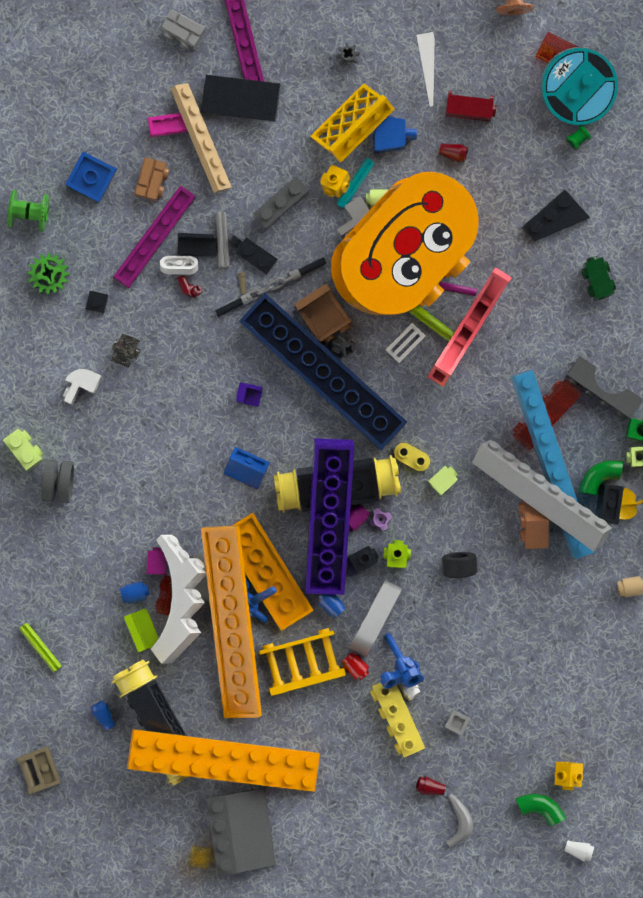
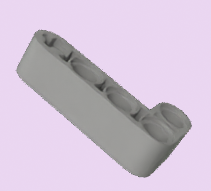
(375, 618)

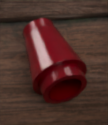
(456, 152)
(428, 786)

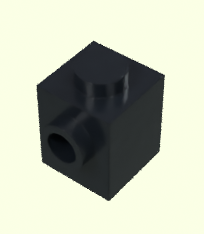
(363, 558)

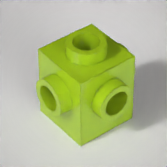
(393, 561)

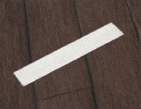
(426, 47)

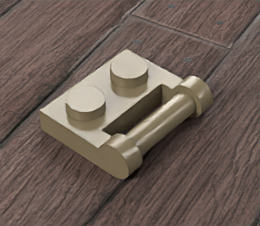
(44, 767)

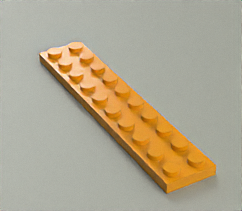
(231, 622)
(223, 760)

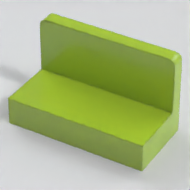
(141, 629)

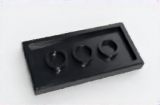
(240, 98)

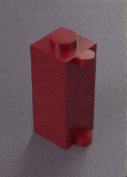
(470, 107)

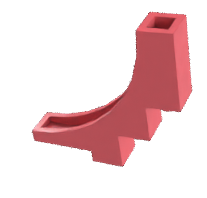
(469, 327)

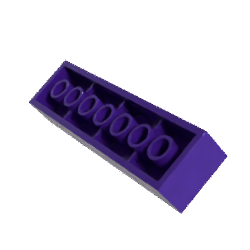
(329, 516)

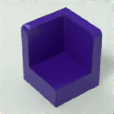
(249, 394)

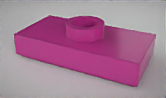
(166, 125)

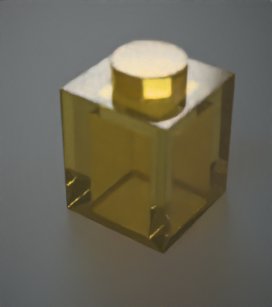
(200, 856)

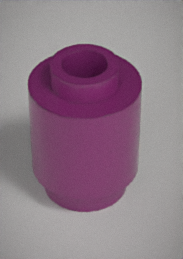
(358, 516)

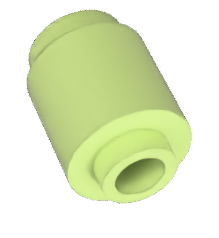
(374, 196)

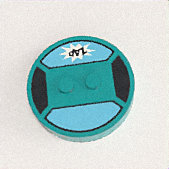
(579, 86)

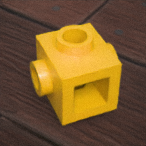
(335, 181)
(568, 775)

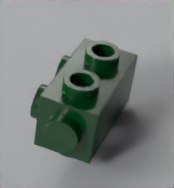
(597, 275)

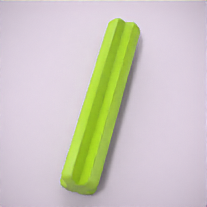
(432, 322)
(40, 647)

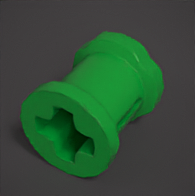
(578, 137)

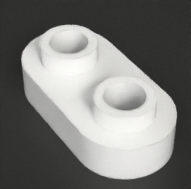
(179, 265)

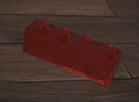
(556, 405)

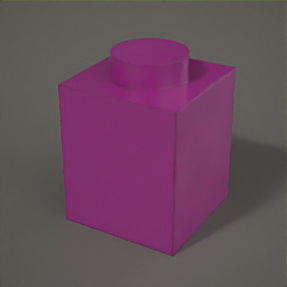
(156, 562)

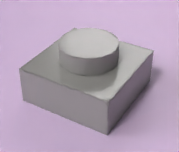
(457, 722)

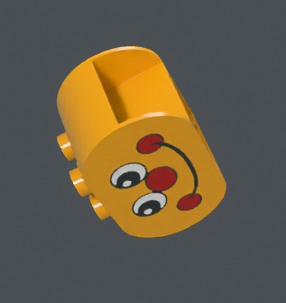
(406, 245)

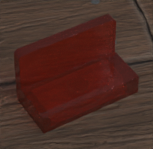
(552, 46)

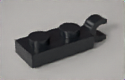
(253, 254)

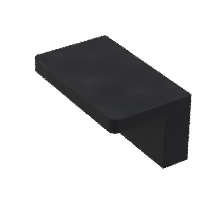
(197, 244)
(609, 503)

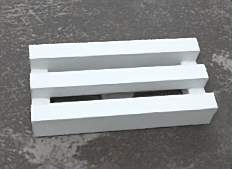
(416, 331)

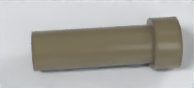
(242, 282)

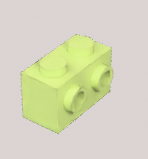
(23, 450)

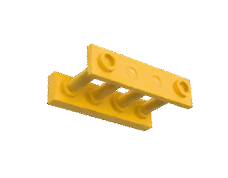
(315, 675)

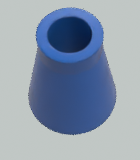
(102, 714)

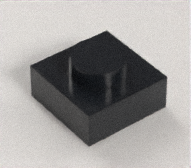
(97, 302)

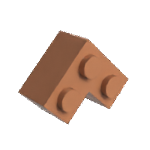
(535, 527)

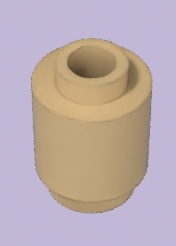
(630, 587)

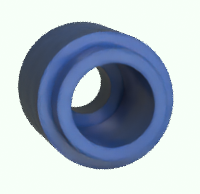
(134, 592)
(331, 604)

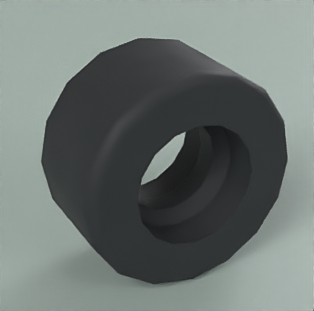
(459, 564)

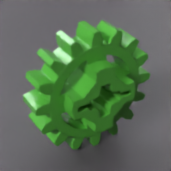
(39, 277)

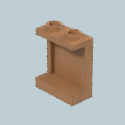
(323, 314)

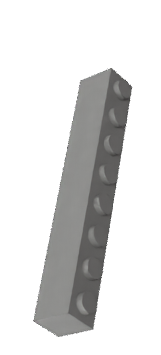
(542, 495)

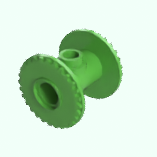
(28, 210)

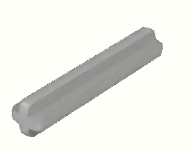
(222, 239)

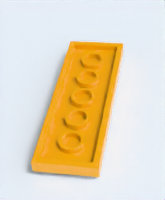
(268, 570)

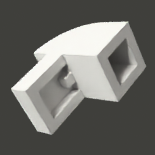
(81, 379)

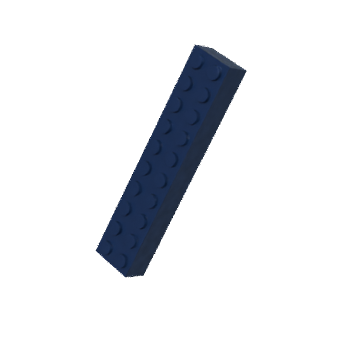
(323, 372)

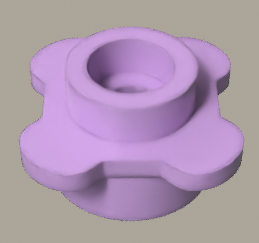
(385, 518)

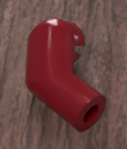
(188, 289)

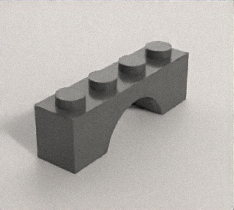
(583, 375)

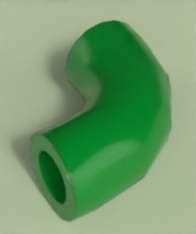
(598, 473)
(543, 805)

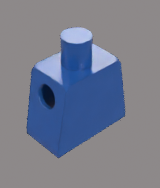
(392, 135)

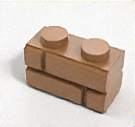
(151, 179)

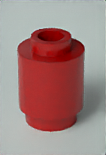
(355, 666)

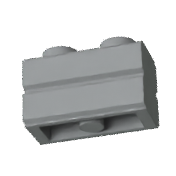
(183, 30)

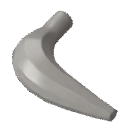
(465, 822)

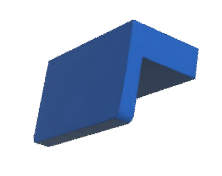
(246, 467)

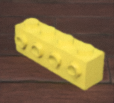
(399, 719)

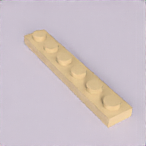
(200, 137)

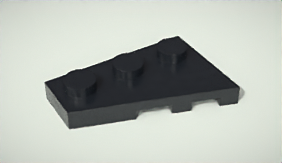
(556, 216)

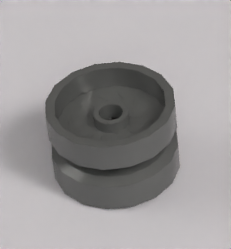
(56, 481)

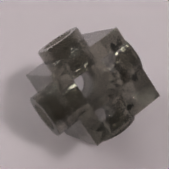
(125, 350)

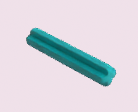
(356, 182)

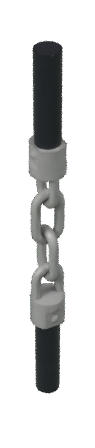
(247, 298)

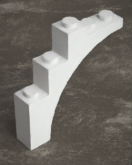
(186, 601)

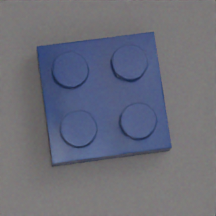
(91, 177)

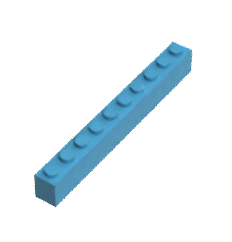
(545, 445)

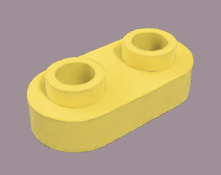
(411, 457)

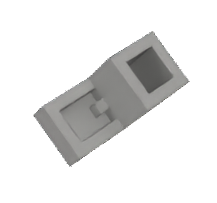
(356, 210)

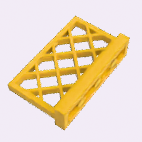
(358, 128)

